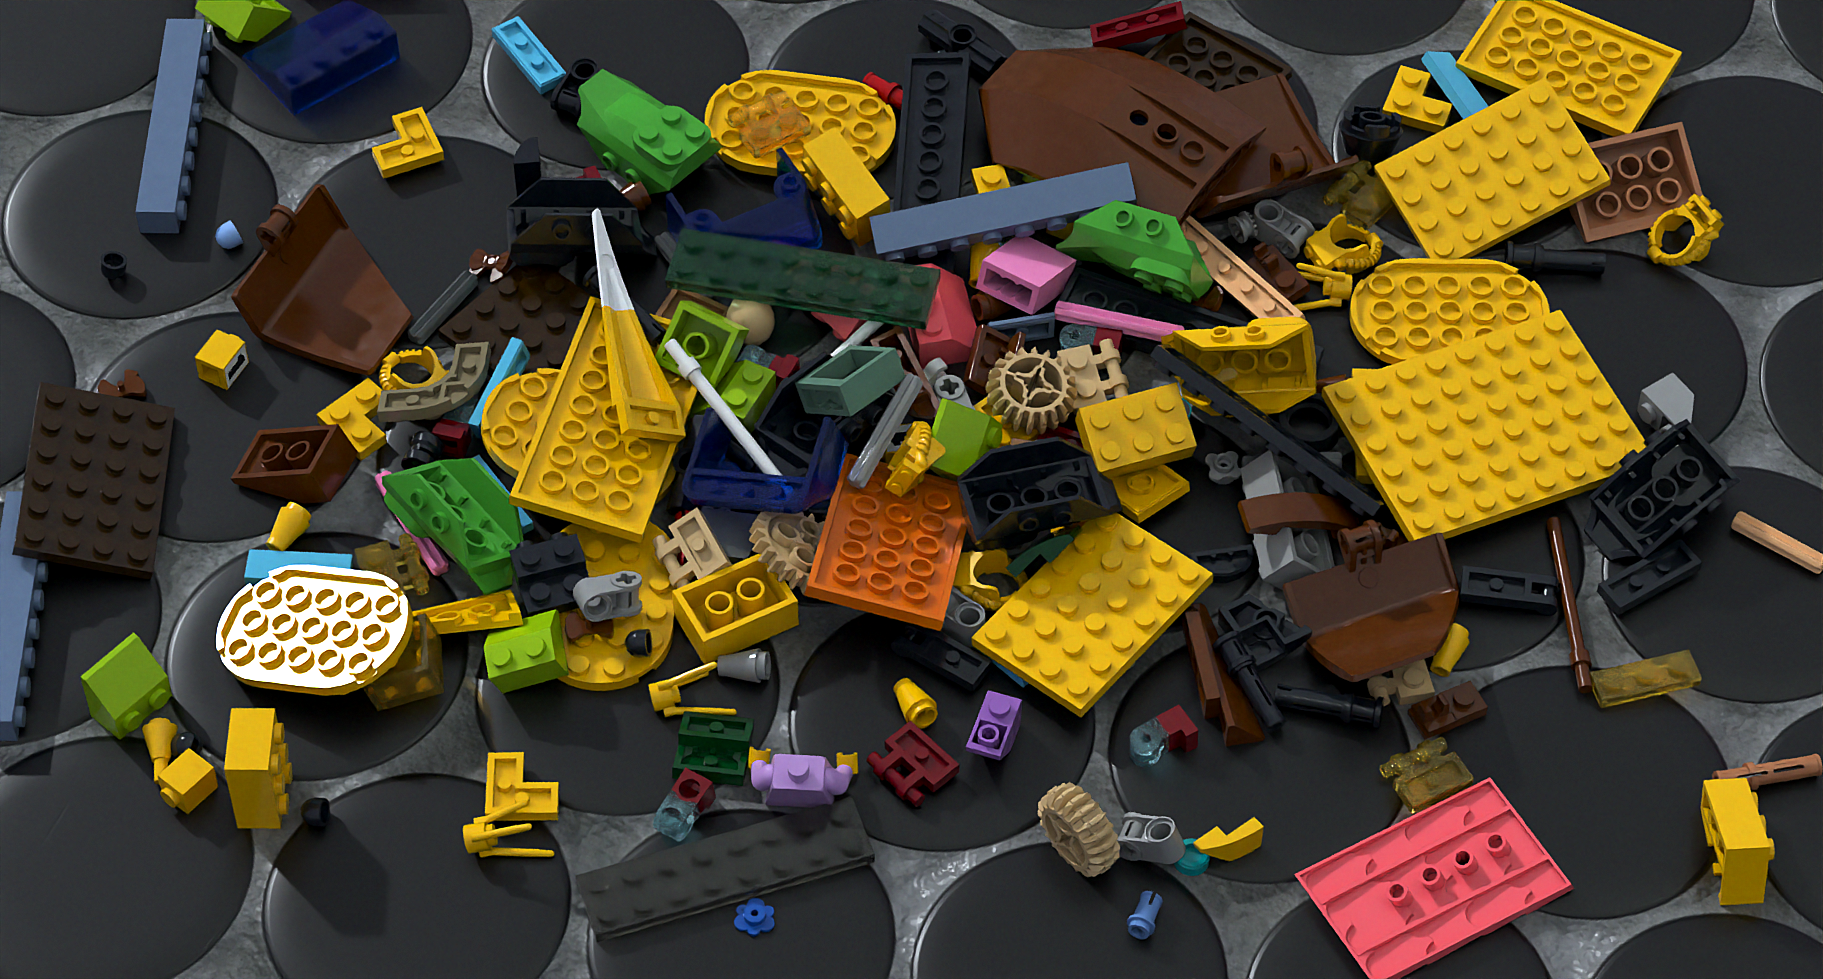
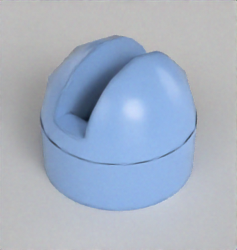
(228, 236)

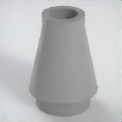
(746, 665)

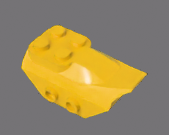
(1263, 362)

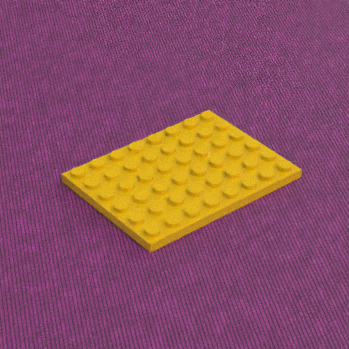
(1485, 427)

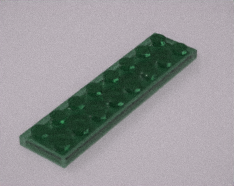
(803, 278)

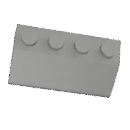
(1291, 551)

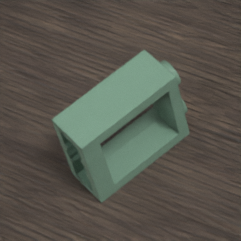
(850, 380)

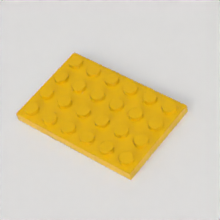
(1595, 67)
(1492, 174)
(1092, 611)

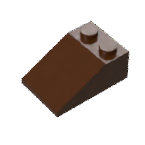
(297, 462)

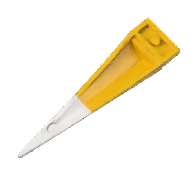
(636, 381)

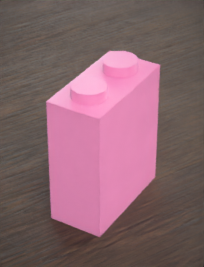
(1025, 274)

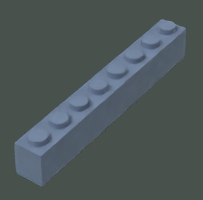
(173, 127)
(999, 213)
(19, 604)

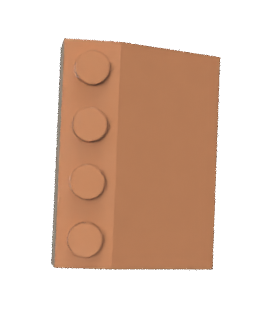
(1648, 177)

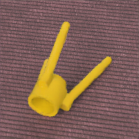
(1335, 285)
(666, 693)
(482, 836)

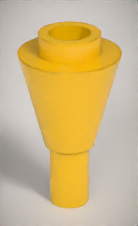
(158, 738)

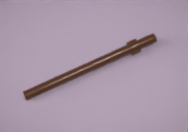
(1579, 656)

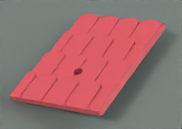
(1409, 898)

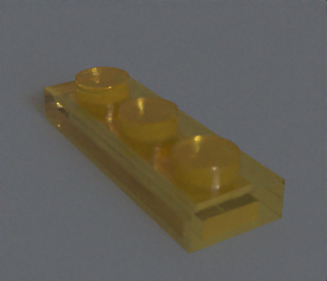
(1645, 678)

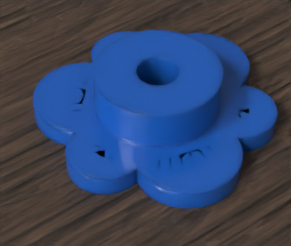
(754, 917)

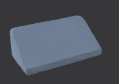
(1034, 326)

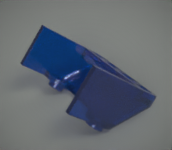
(784, 221)
(724, 485)

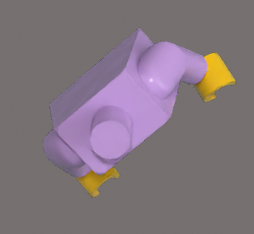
(800, 778)

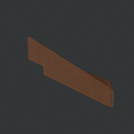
(892, 336)
(1218, 692)

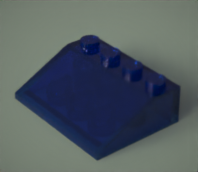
(324, 55)

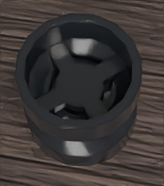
(424, 450)

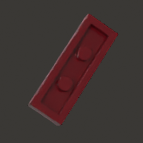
(1139, 26)

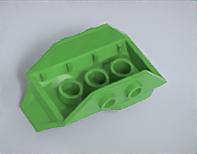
(640, 134)
(1142, 247)
(462, 513)

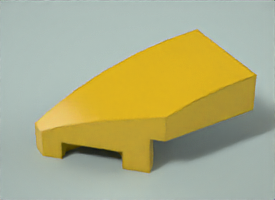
(1234, 845)

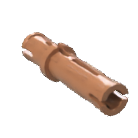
(1806, 767)

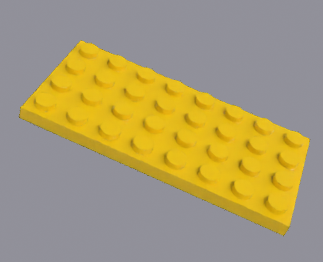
(578, 458)

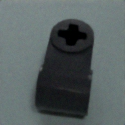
(566, 92)

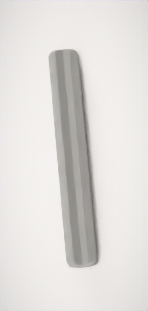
(884, 431)

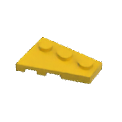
(476, 613)

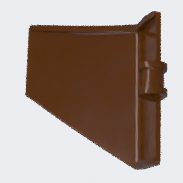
(1282, 158)
(320, 289)
(1377, 605)

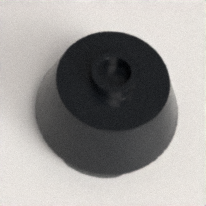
(1370, 133)

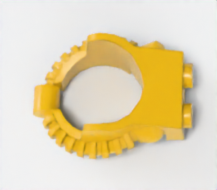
(1706, 225)
(1327, 255)
(426, 358)
(913, 458)
(974, 564)

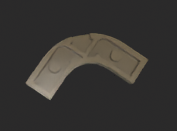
(454, 389)

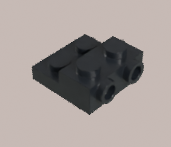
(548, 573)

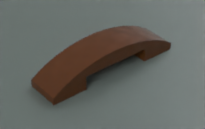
(1296, 510)

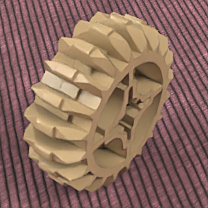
(1017, 376)
(1078, 829)

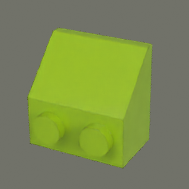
(244, 18)
(706, 337)
(745, 390)
(964, 435)
(526, 653)
(125, 687)

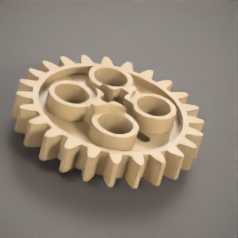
(787, 545)

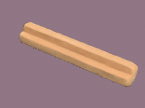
(1778, 542)

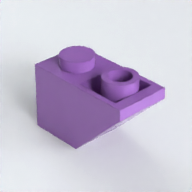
(995, 726)

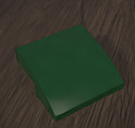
(1048, 546)
(714, 747)

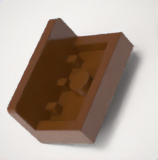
(985, 351)

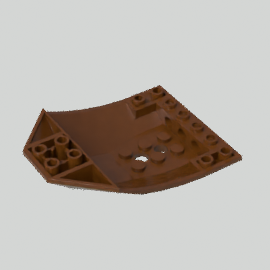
(1072, 115)

